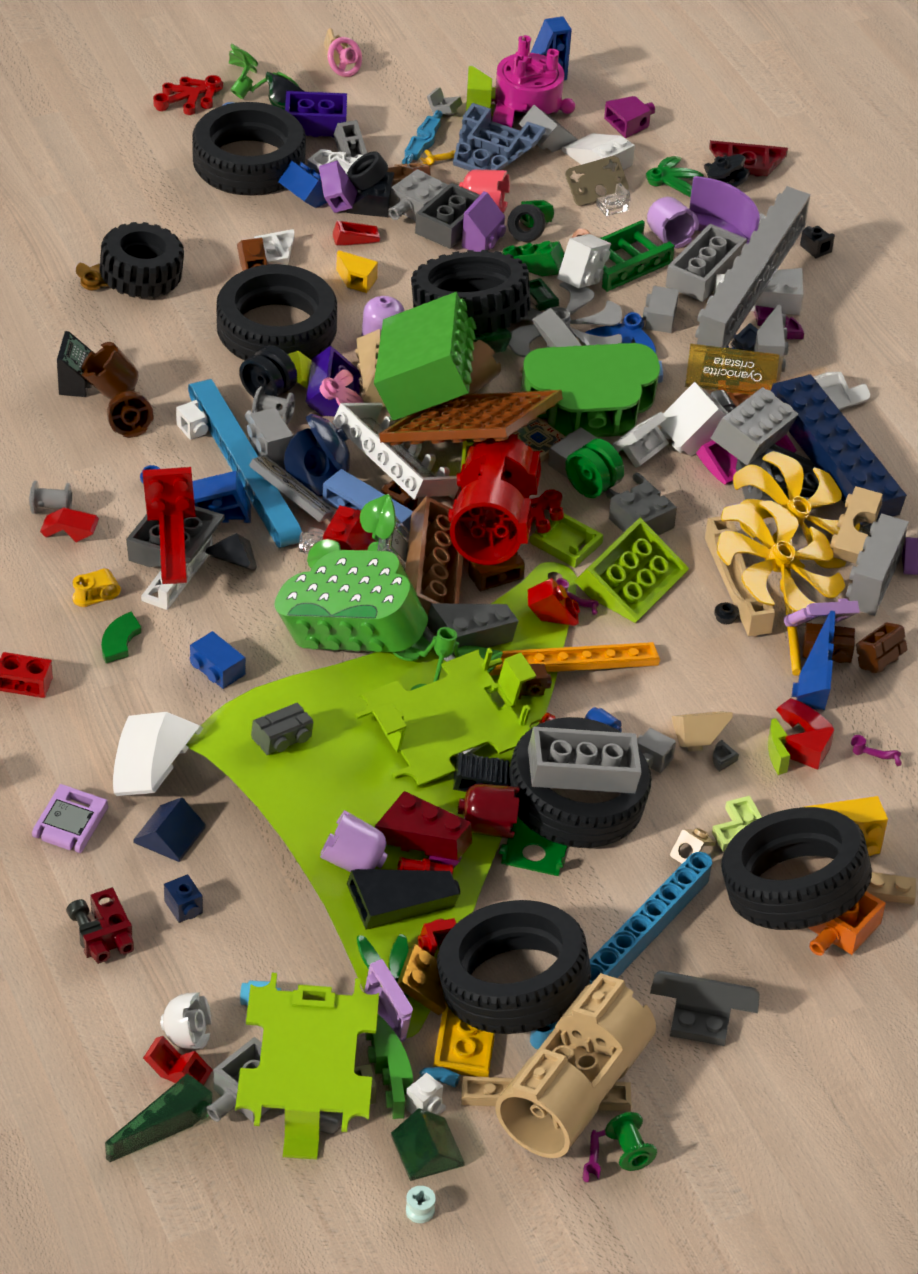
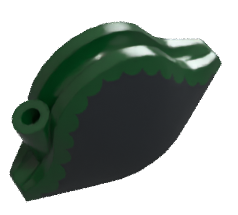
(278, 88)

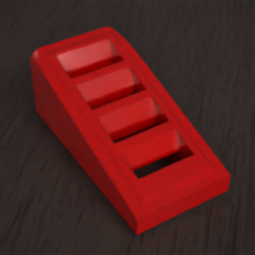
(353, 233)

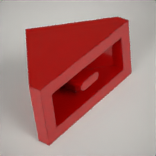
(810, 746)

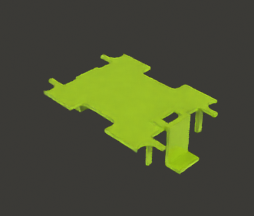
(452, 713)
(307, 1059)

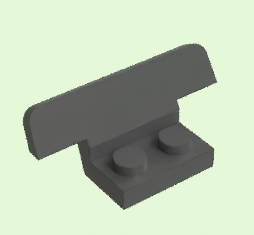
(703, 1005)

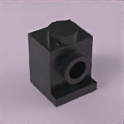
(817, 241)

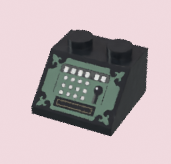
(69, 363)

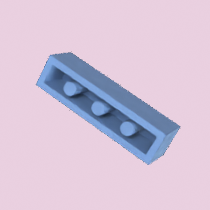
(351, 492)

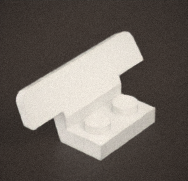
(838, 391)

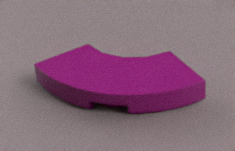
(794, 329)

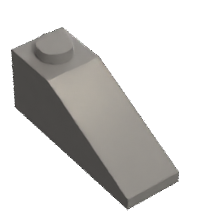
(349, 139)

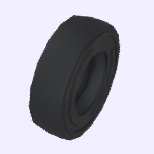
(513, 222)

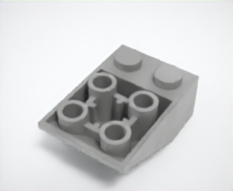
(772, 338)

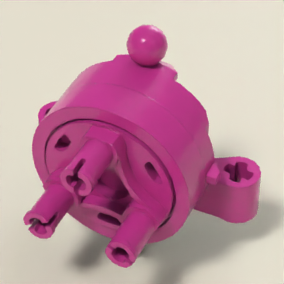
(528, 81)

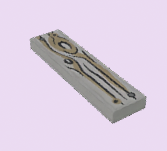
(291, 488)

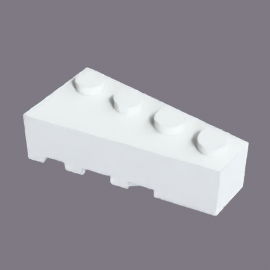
(783, 289)

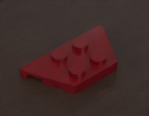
(759, 158)

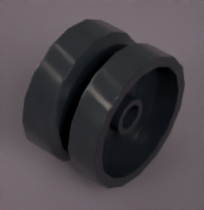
(270, 369)

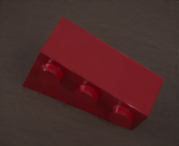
(425, 827)

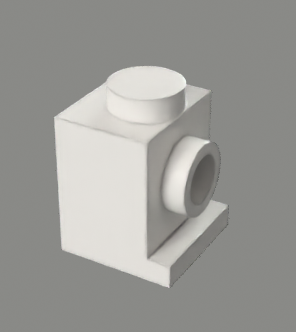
(191, 420)
(425, 1094)

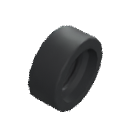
(367, 170)

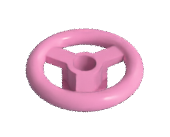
(346, 56)

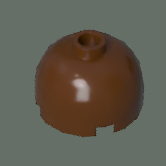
(129, 413)

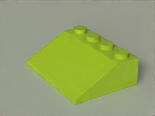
(632, 572)

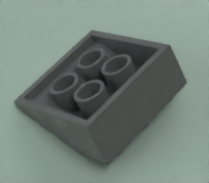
(144, 540)

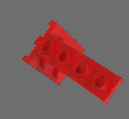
(170, 500)

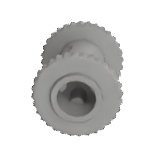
(263, 402)
(49, 497)

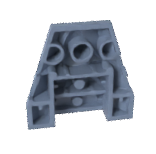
(491, 144)

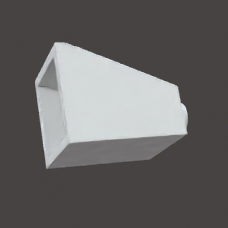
(692, 419)

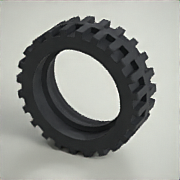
(489, 282)

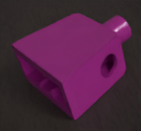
(628, 115)

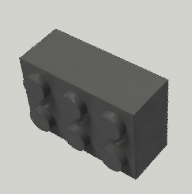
(444, 215)

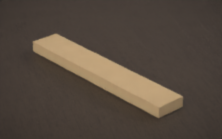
(486, 1091)

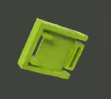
(566, 539)

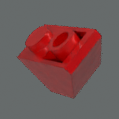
(552, 603)

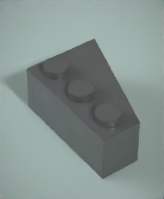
(475, 623)

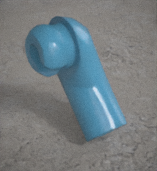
(442, 1074)

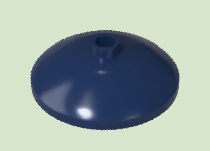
(331, 440)

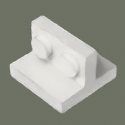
(643, 440)

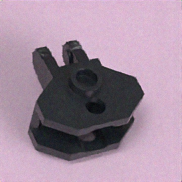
(728, 169)

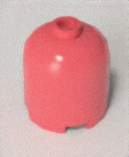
(491, 181)

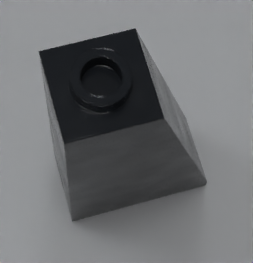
(400, 894)

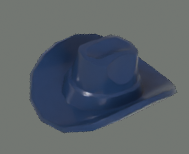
(308, 461)

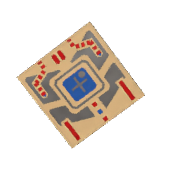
(539, 437)

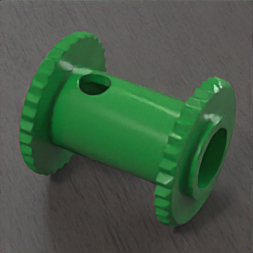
(625, 1130)

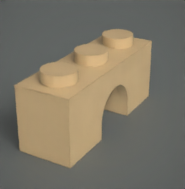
(861, 507)

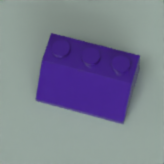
(326, 365)

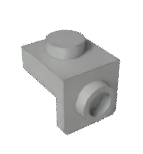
(445, 105)

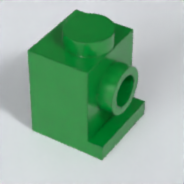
(544, 206)

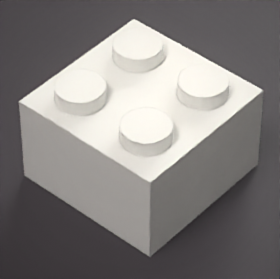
(584, 261)

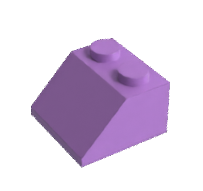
(482, 224)

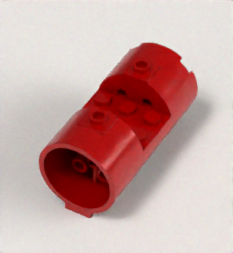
(494, 501)

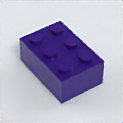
(317, 111)

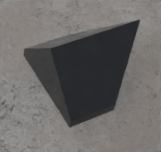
(234, 550)

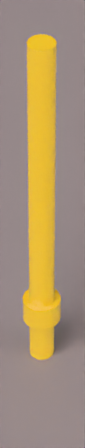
(792, 637)

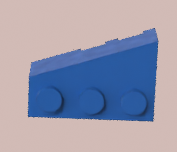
(555, 35)
(223, 495)

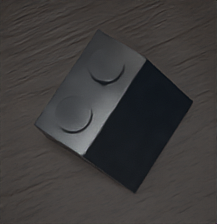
(374, 200)

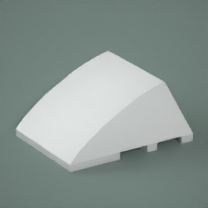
(148, 749)

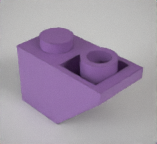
(337, 187)

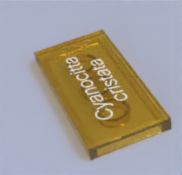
(731, 369)

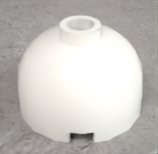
(187, 1020)

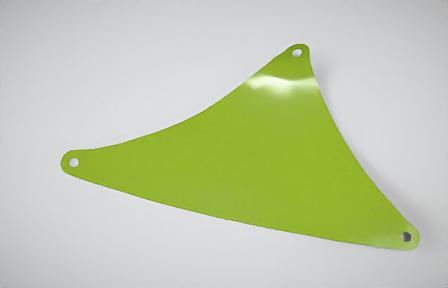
(351, 769)

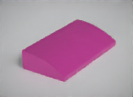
(723, 464)

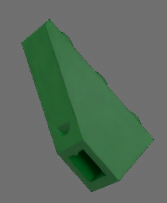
(541, 258)

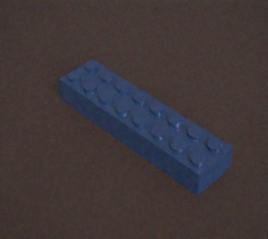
(835, 444)

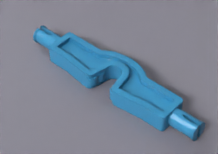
(424, 139)

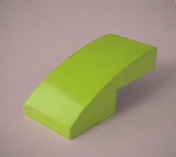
(777, 752)

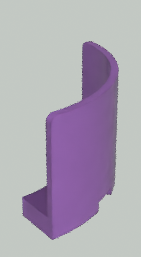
(723, 206)

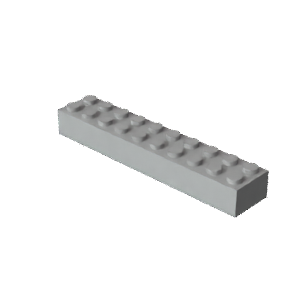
(753, 269)

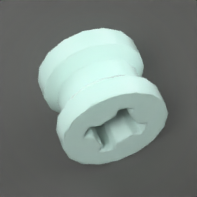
(425, 1209)

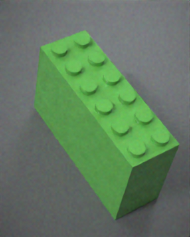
(425, 356)

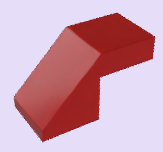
(74, 523)
(172, 1065)

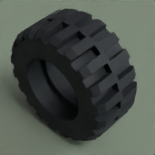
(141, 260)

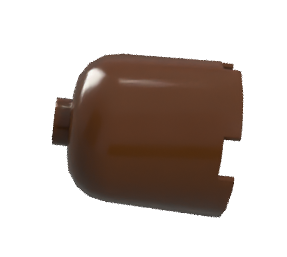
(110, 370)

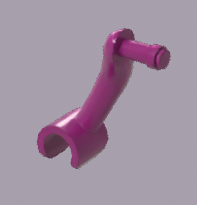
(580, 601)
(859, 748)
(593, 1166)

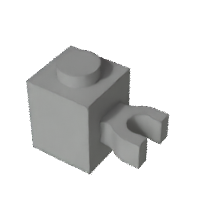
(657, 749)

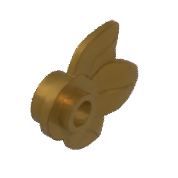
(90, 276)

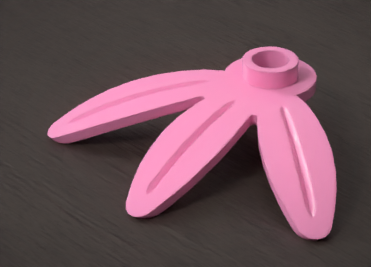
(337, 389)

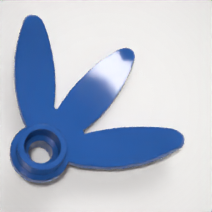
(629, 329)

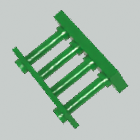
(641, 263)

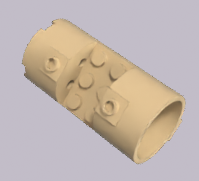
(575, 1068)

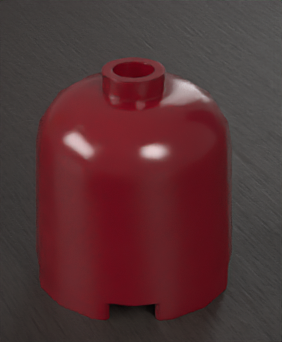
(490, 809)

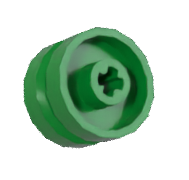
(594, 468)

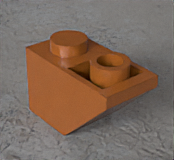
(251, 253)

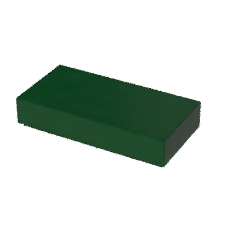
(542, 295)

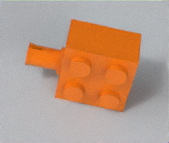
(850, 928)

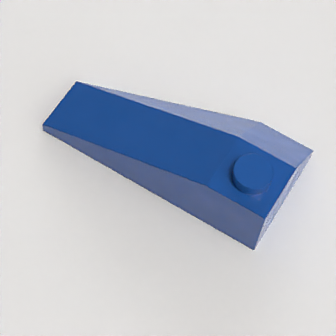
(816, 674)

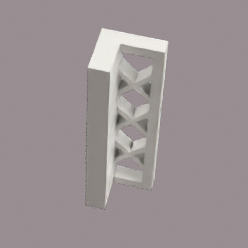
(169, 592)

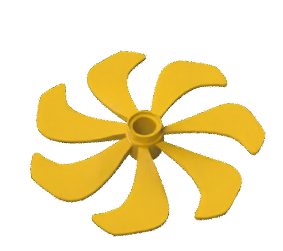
(792, 471)
(777, 555)

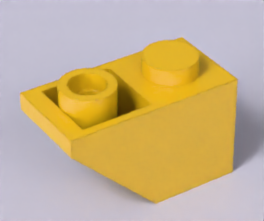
(356, 271)

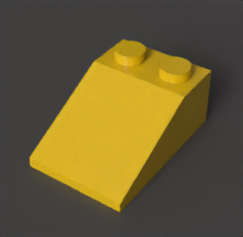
(868, 815)

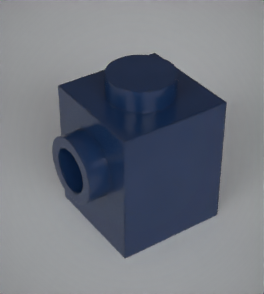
(183, 898)

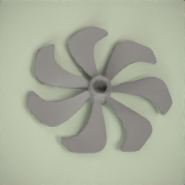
(578, 298)

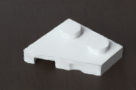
(278, 246)

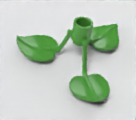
(244, 84)
(375, 517)
(444, 645)

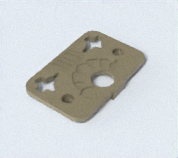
(595, 175)

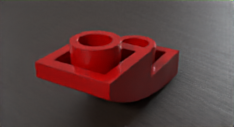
(797, 713)

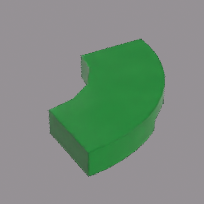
(118, 636)

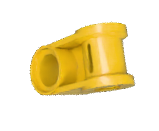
(96, 586)

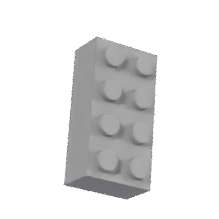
(705, 257)
(754, 426)
(877, 563)
(584, 760)

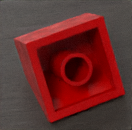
(347, 530)

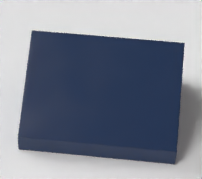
(171, 830)

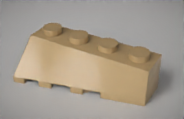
(367, 353)

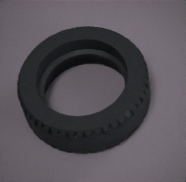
(247, 123)
(276, 286)
(572, 821)
(801, 900)
(504, 928)

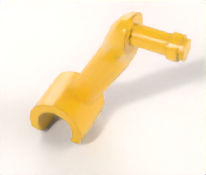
(432, 158)

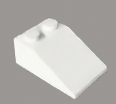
(601, 146)

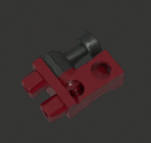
(107, 932)

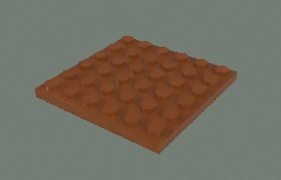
(472, 418)

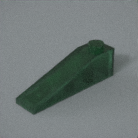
(169, 1114)

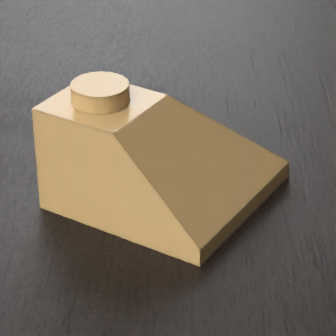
(699, 728)

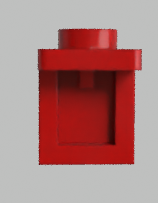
(434, 933)

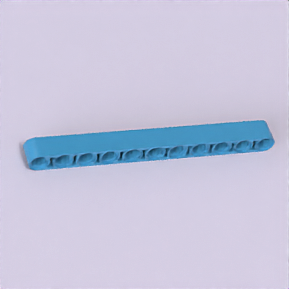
(239, 454)
(645, 925)

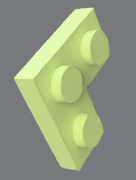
(742, 812)

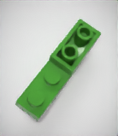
(393, 1063)

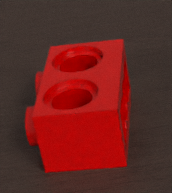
(25, 674)

